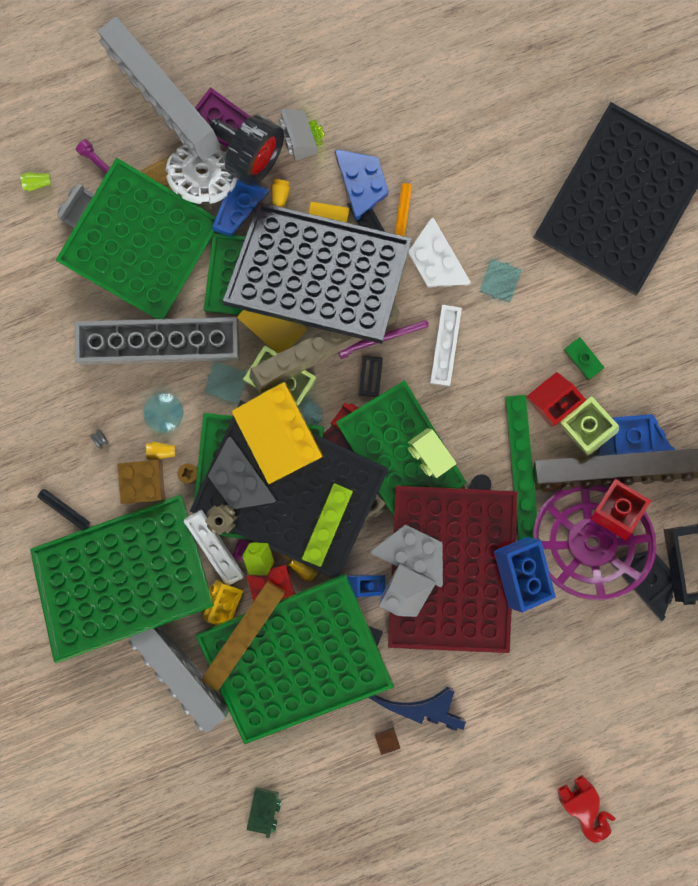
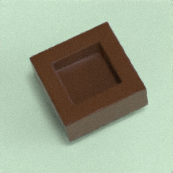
(387, 741)

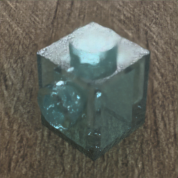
(311, 412)

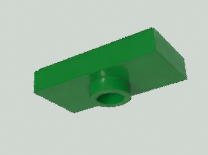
(583, 358)

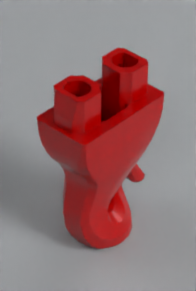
(584, 805)

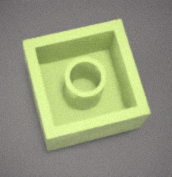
(589, 426)
(431, 453)

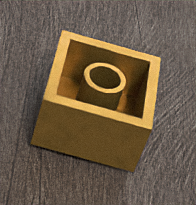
(141, 481)

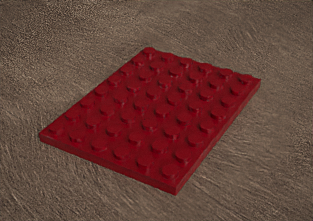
(471, 605)

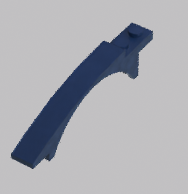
(433, 708)

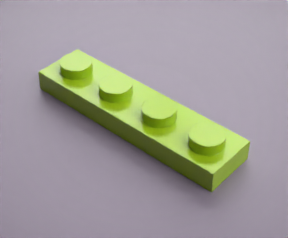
(327, 525)

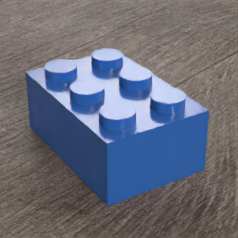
(524, 574)

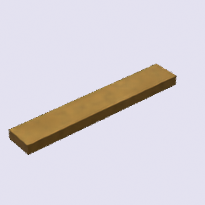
(243, 635)

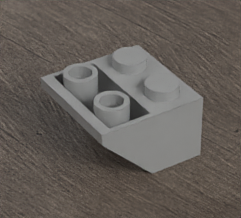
(297, 134)

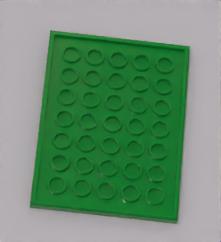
(119, 579)
(302, 662)

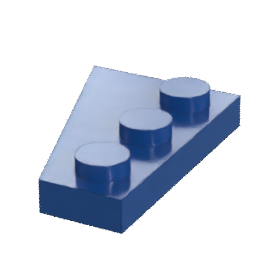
(238, 207)

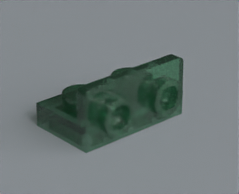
(263, 810)

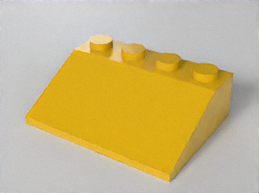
(277, 433)

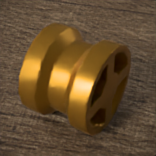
(184, 477)

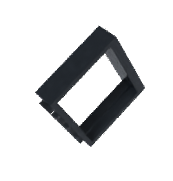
(675, 563)

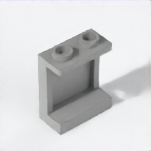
(74, 207)

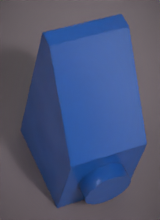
(367, 585)

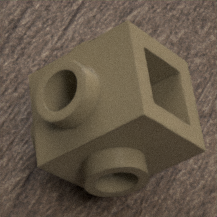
(227, 515)

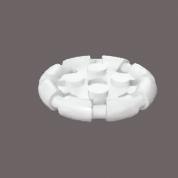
(199, 182)

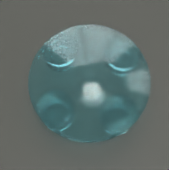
(163, 412)

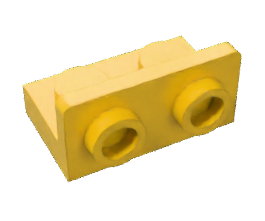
(225, 603)

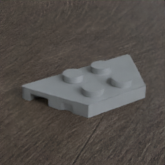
(414, 551)

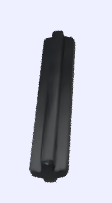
(63, 509)

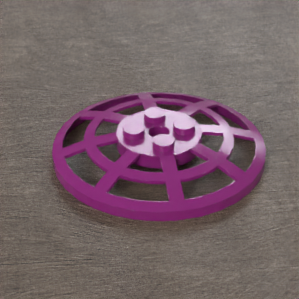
(593, 556)

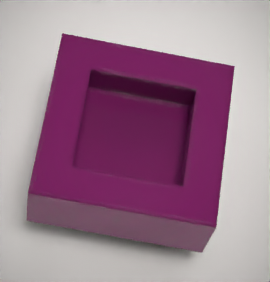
(240, 549)

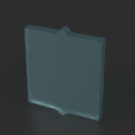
(500, 280)
(226, 382)

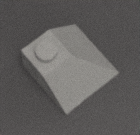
(406, 592)

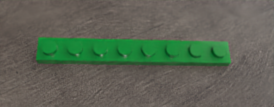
(521, 464)

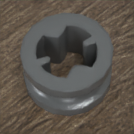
(99, 439)

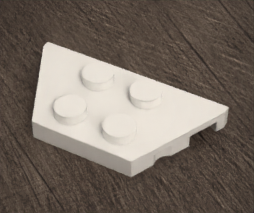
(436, 260)

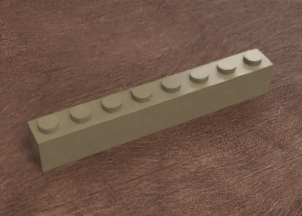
(303, 356)

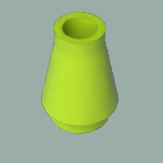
(33, 181)

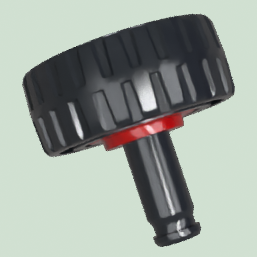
(251, 148)

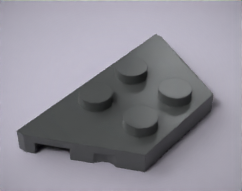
(238, 479)

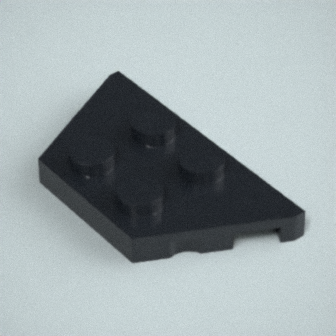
(656, 588)

